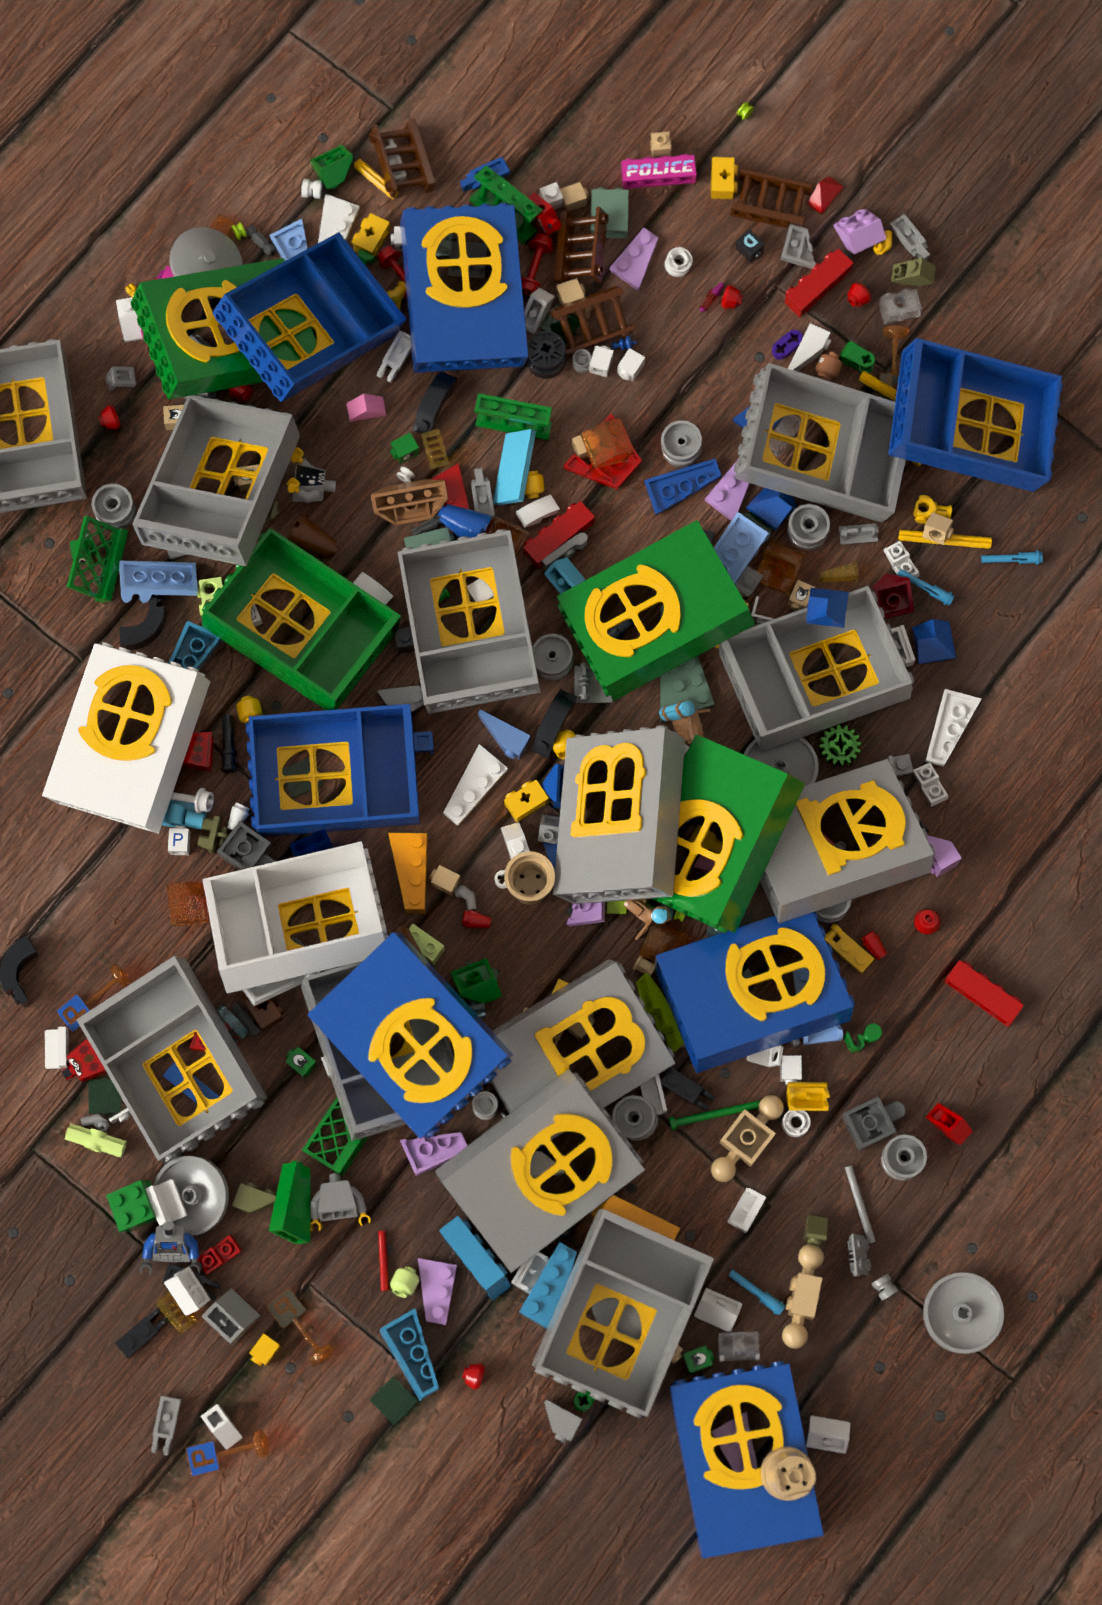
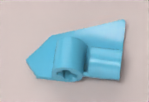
(183, 814)

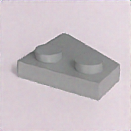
(797, 247)
(403, 695)

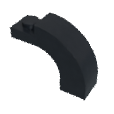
(432, 402)
(147, 631)
(553, 722)
(10, 968)

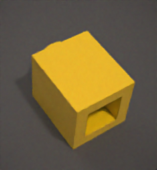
(264, 1350)

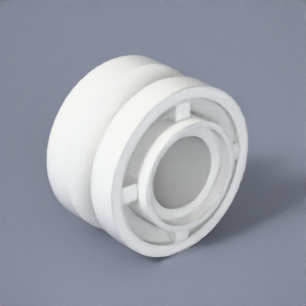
(678, 254)
(792, 1131)

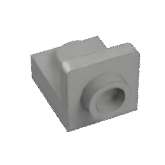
(120, 377)
(748, 581)
(902, 764)
(548, 829)

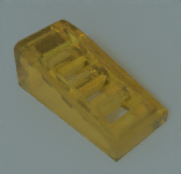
(445, 462)
(844, 573)
(161, 1303)

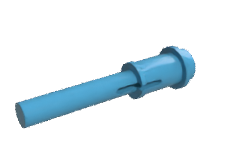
(1022, 557)
(934, 591)
(766, 1298)

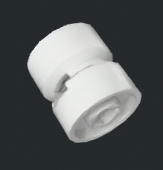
(485, 1105)

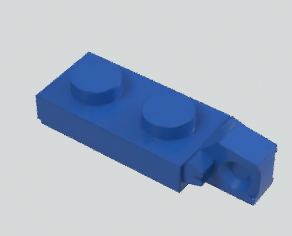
(497, 165)

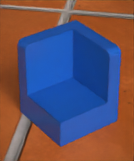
(423, 742)

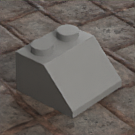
(562, 1422)

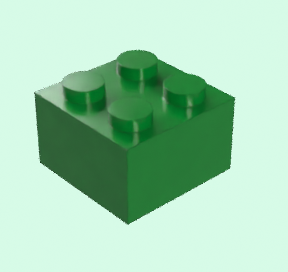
(131, 1206)

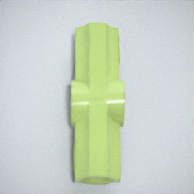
(95, 1140)

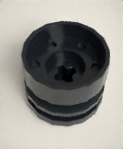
(545, 364)

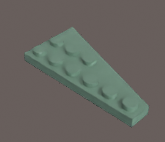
(685, 684)

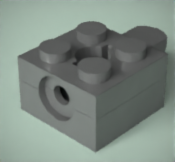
(245, 848)
(872, 1121)

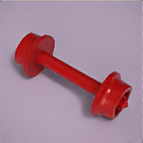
(542, 244)
(388, 257)

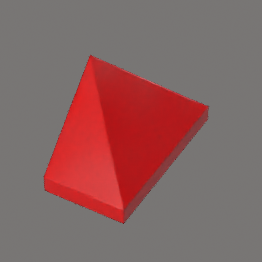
(824, 194)

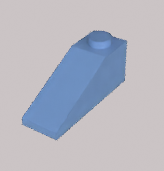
(509, 738)

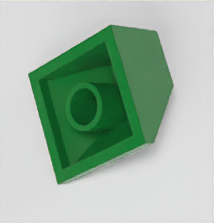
(332, 166)
(477, 982)

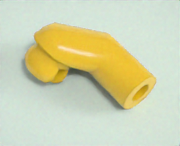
(885, 245)

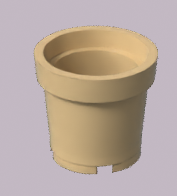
(529, 865)
(776, 1480)

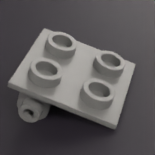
(473, 250)
(587, 686)
(861, 1263)

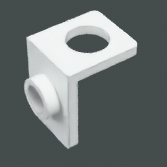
(758, 619)
(766, 1057)
(122, 1116)

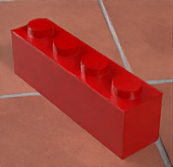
(818, 282)
(563, 528)
(984, 993)

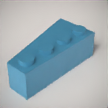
(194, 646)
(475, 1257)
(549, 1286)
(409, 1349)

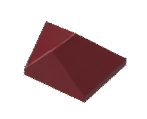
(894, 595)

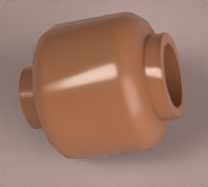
(829, 366)

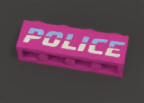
(658, 171)

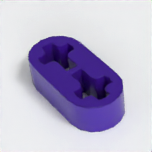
(784, 341)

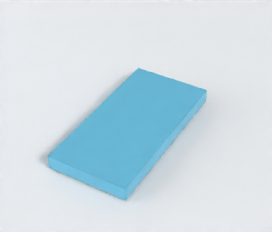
(514, 467)

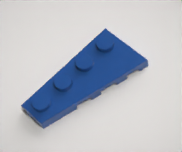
(677, 485)

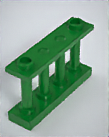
(507, 193)
(512, 416)

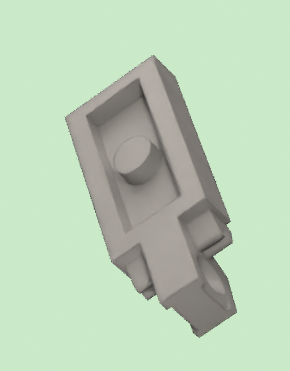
(910, 237)
(482, 494)

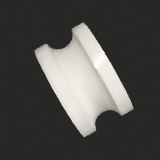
(405, 474)
(497, 882)

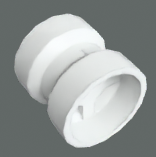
(312, 188)

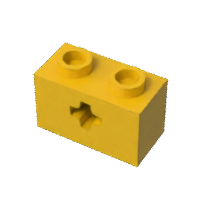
(721, 187)
(375, 226)
(520, 809)

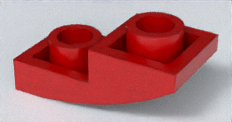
(219, 1254)

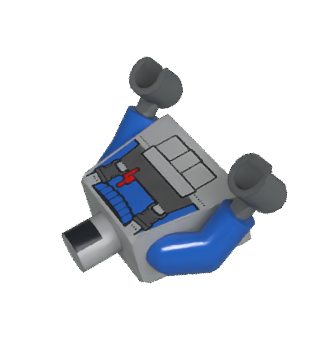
(170, 1245)

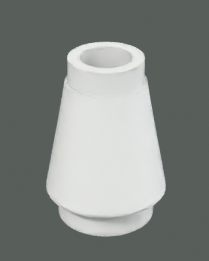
(238, 813)

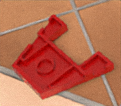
(609, 475)

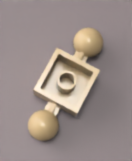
(747, 1138)
(804, 1296)

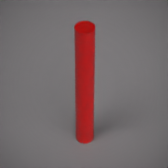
(383, 1261)

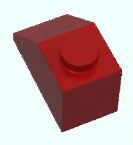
(949, 1124)

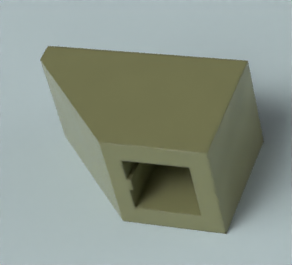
(913, 272)
(253, 1200)
(815, 1230)

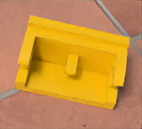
(807, 1096)

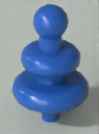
(623, 344)

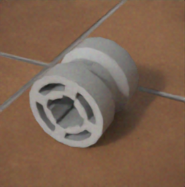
(581, 357)
(884, 1287)

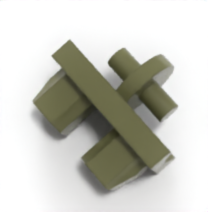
(212, 825)

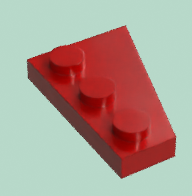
(454, 487)

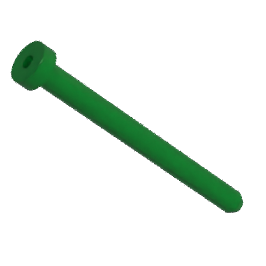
(712, 1114)

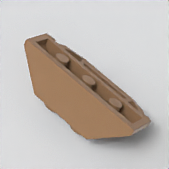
(410, 501)

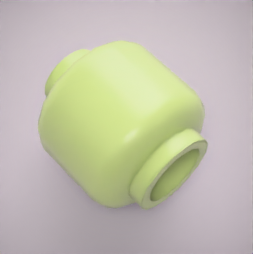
(404, 1282)

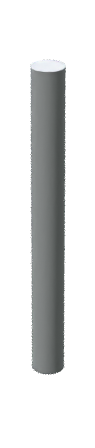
(860, 1204)

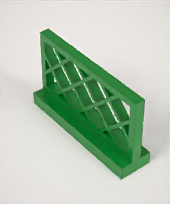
(110, 565)
(348, 1152)

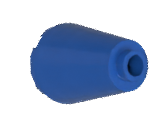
(464, 521)

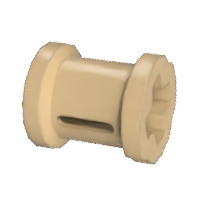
(644, 966)

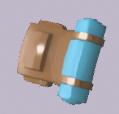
(684, 719)
(649, 913)

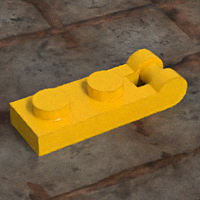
(848, 949)

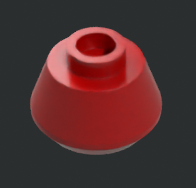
(858, 295)
(731, 297)
(241, 393)
(109, 418)
(923, 925)
(474, 1375)

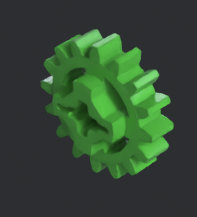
(831, 746)

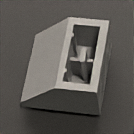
(231, 1316)

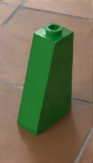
(292, 1204)

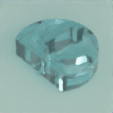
(232, 1021)

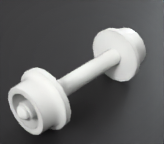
(203, 799)

